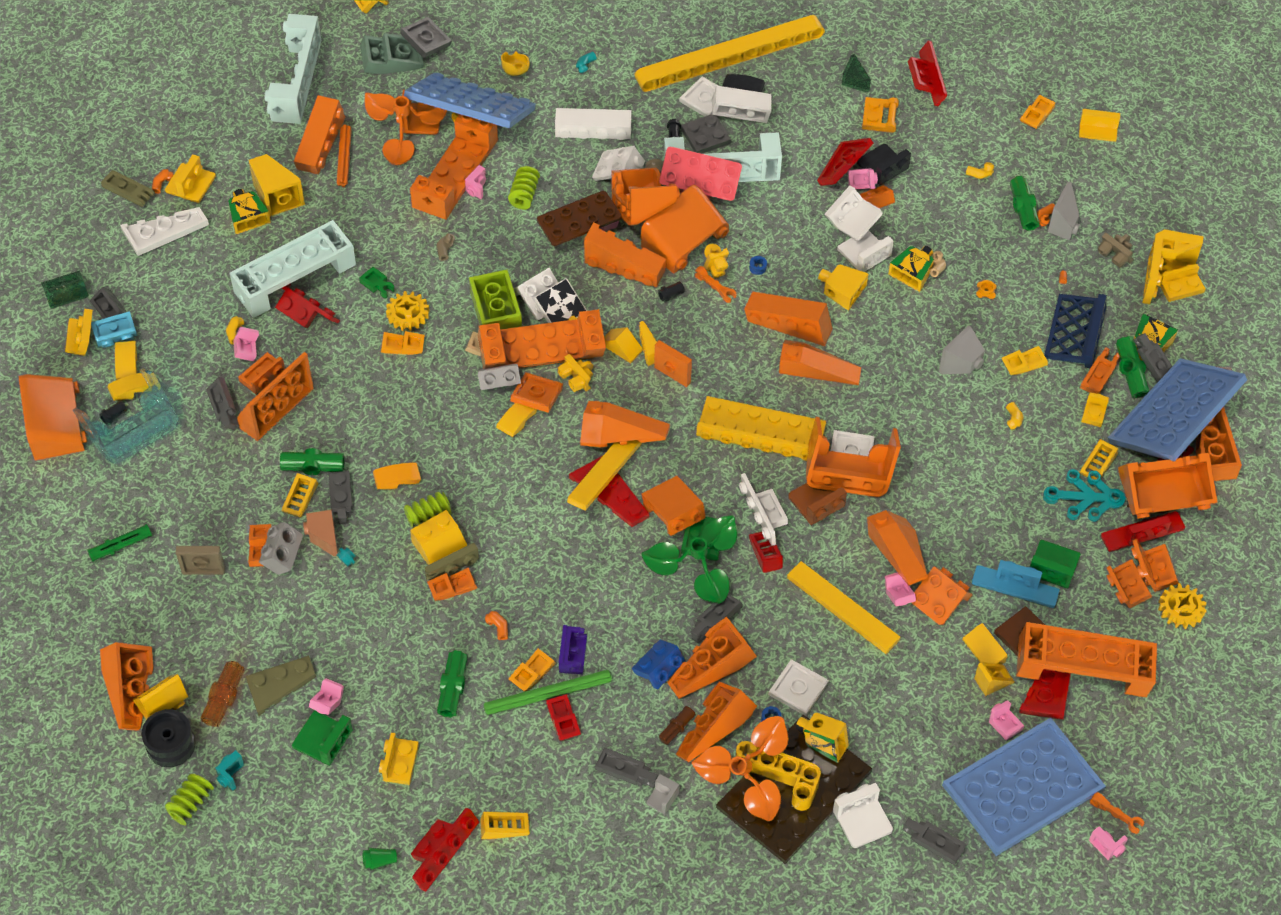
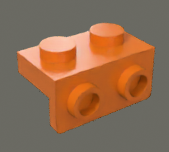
(262, 372)
(1129, 583)

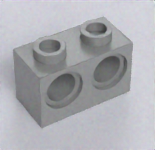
(280, 548)

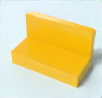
(1099, 125)

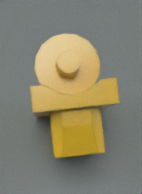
(716, 260)
(579, 370)

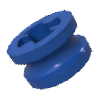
(758, 260)
(770, 710)

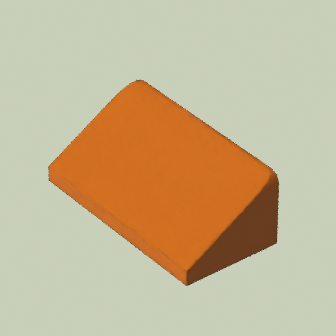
(879, 196)

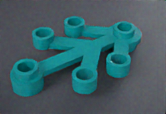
(1086, 496)

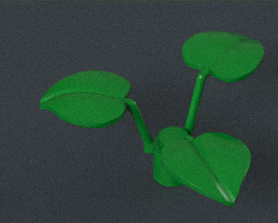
(712, 585)

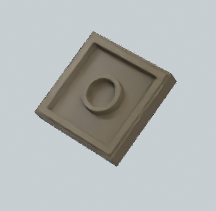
(200, 560)

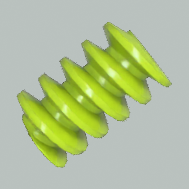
(523, 187)
(427, 508)
(187, 796)

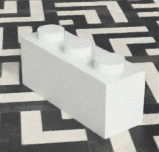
(741, 104)

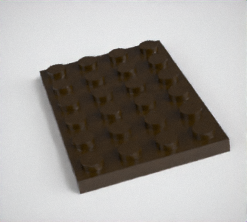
(791, 826)

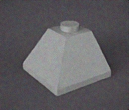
(1065, 214)
(962, 354)

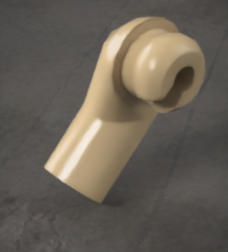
(939, 264)

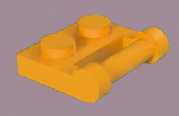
(873, 114)

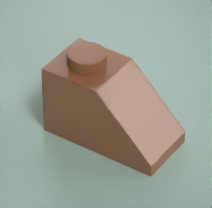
(321, 530)

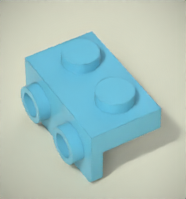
(114, 329)

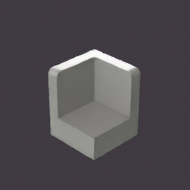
(663, 794)

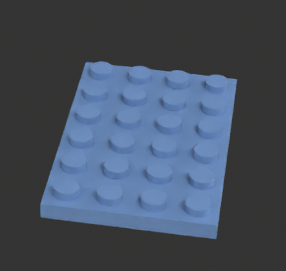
(470, 100)
(1177, 409)
(1023, 786)

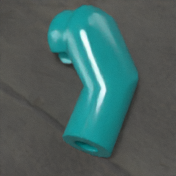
(585, 59)

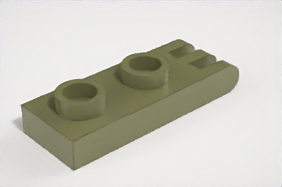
(127, 188)
(450, 564)

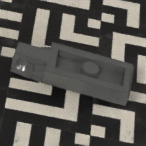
(1152, 356)
(222, 403)
(340, 494)
(713, 615)
(625, 768)
(935, 840)

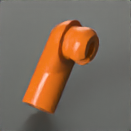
(166, 175)
(1043, 214)

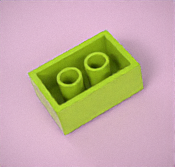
(495, 299)

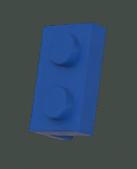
(659, 663)

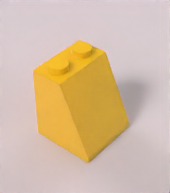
(275, 185)

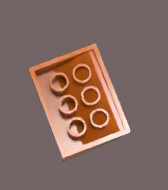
(277, 399)

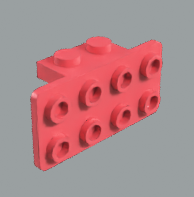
(711, 174)

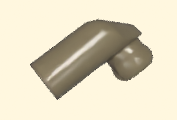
(444, 245)

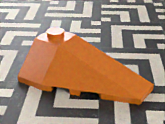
(611, 424)
(125, 675)

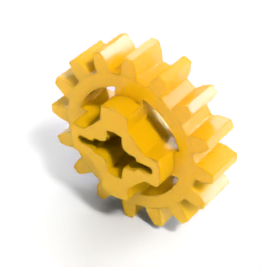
(407, 311)
(1191, 606)

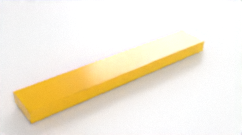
(602, 474)
(843, 607)

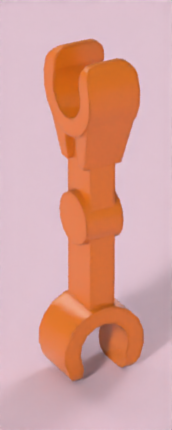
(702, 274)
(1102, 803)

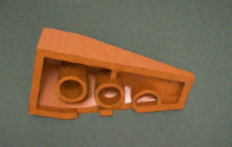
(810, 362)
(898, 544)
(717, 657)
(724, 712)

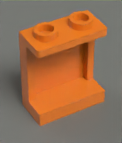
(674, 505)

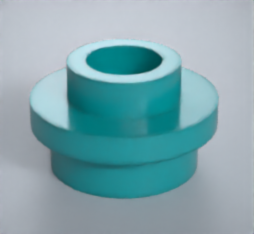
(346, 556)

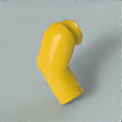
(982, 172)
(234, 323)
(1016, 416)

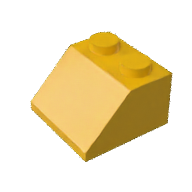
(437, 537)
(164, 695)

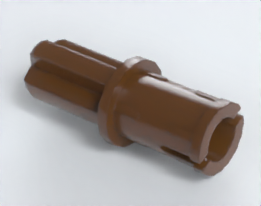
(676, 725)

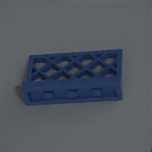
(1092, 334)

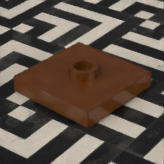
(1012, 628)

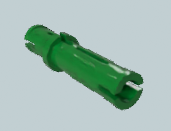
(119, 543)

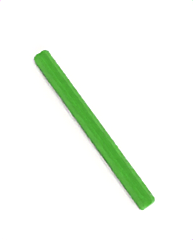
(547, 692)

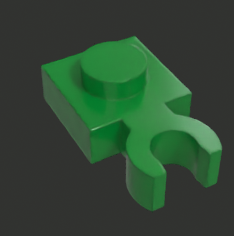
(375, 280)

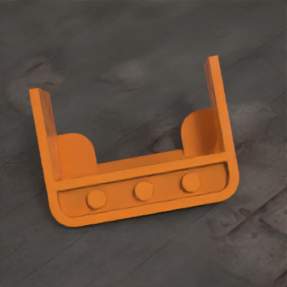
(853, 472)

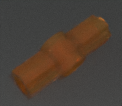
(222, 694)

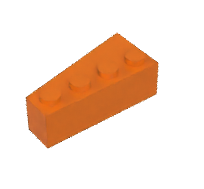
(1220, 444)

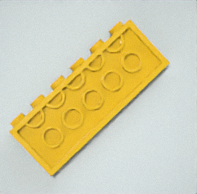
(756, 427)

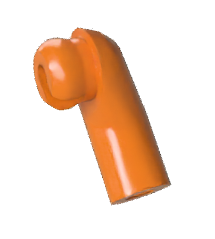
(501, 624)

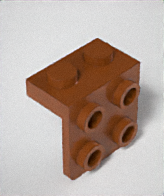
(817, 503)

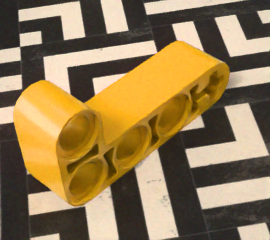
(776, 772)

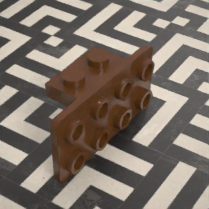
(577, 218)

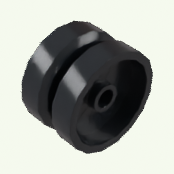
(168, 738)

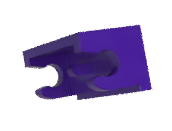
(572, 650)

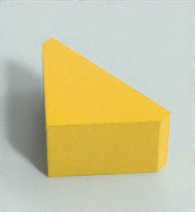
(623, 344)
(992, 677)

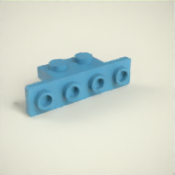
(1016, 582)

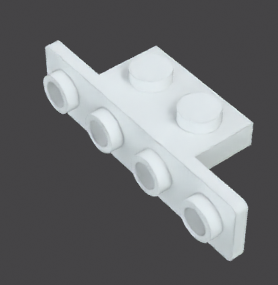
(766, 508)

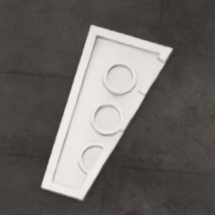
(155, 233)

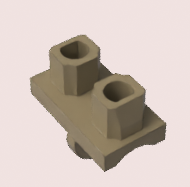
(1119, 245)

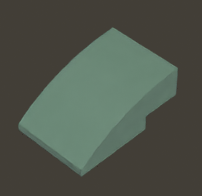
(389, 54)

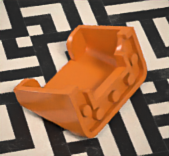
(640, 194)
(683, 228)
(49, 415)
(1168, 485)

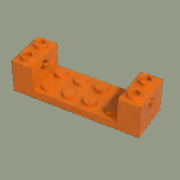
(447, 180)
(542, 342)
(1087, 655)

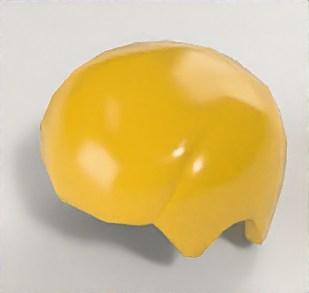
(515, 64)

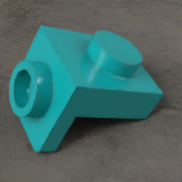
(229, 765)

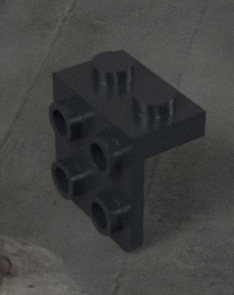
(885, 162)

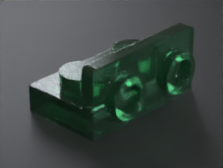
(65, 289)

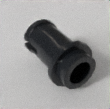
(674, 128)
(668, 292)
(112, 412)

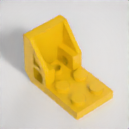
(1175, 251)

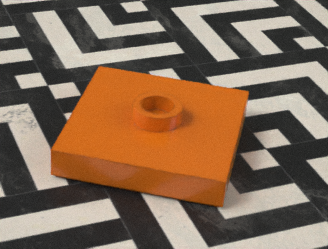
(672, 363)
(536, 392)

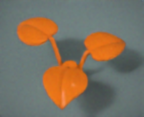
(381, 105)
(717, 764)

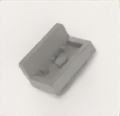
(499, 376)

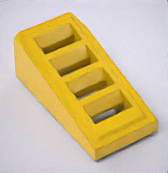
(648, 343)
(1105, 447)
(305, 480)
(504, 832)

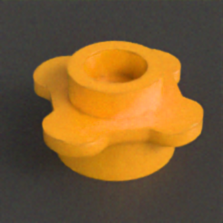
(986, 285)

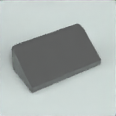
(107, 303)

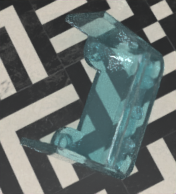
(139, 430)

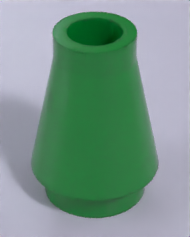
(378, 857)

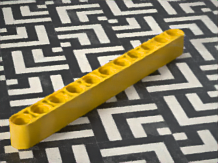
(729, 53)

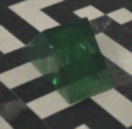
(855, 75)

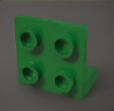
(1055, 563)
(323, 737)

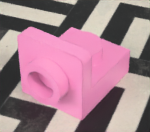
(475, 182)
(1106, 845)

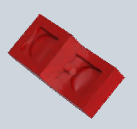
(563, 717)

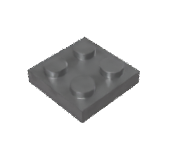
(425, 37)
(705, 134)

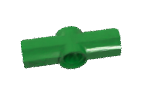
(1024, 203)
(1132, 367)
(312, 461)
(452, 684)

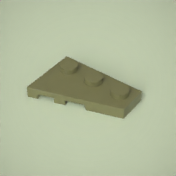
(275, 683)

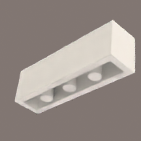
(593, 123)

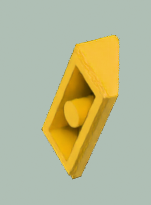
(985, 645)

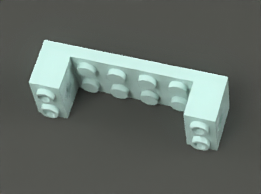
(288, 101)
(756, 165)
(289, 263)

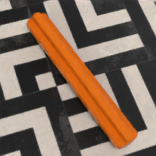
(344, 155)

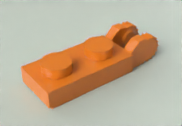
(1100, 372)

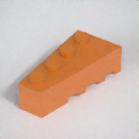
(319, 134)
(622, 257)
(790, 316)

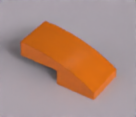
(257, 540)
(450, 586)

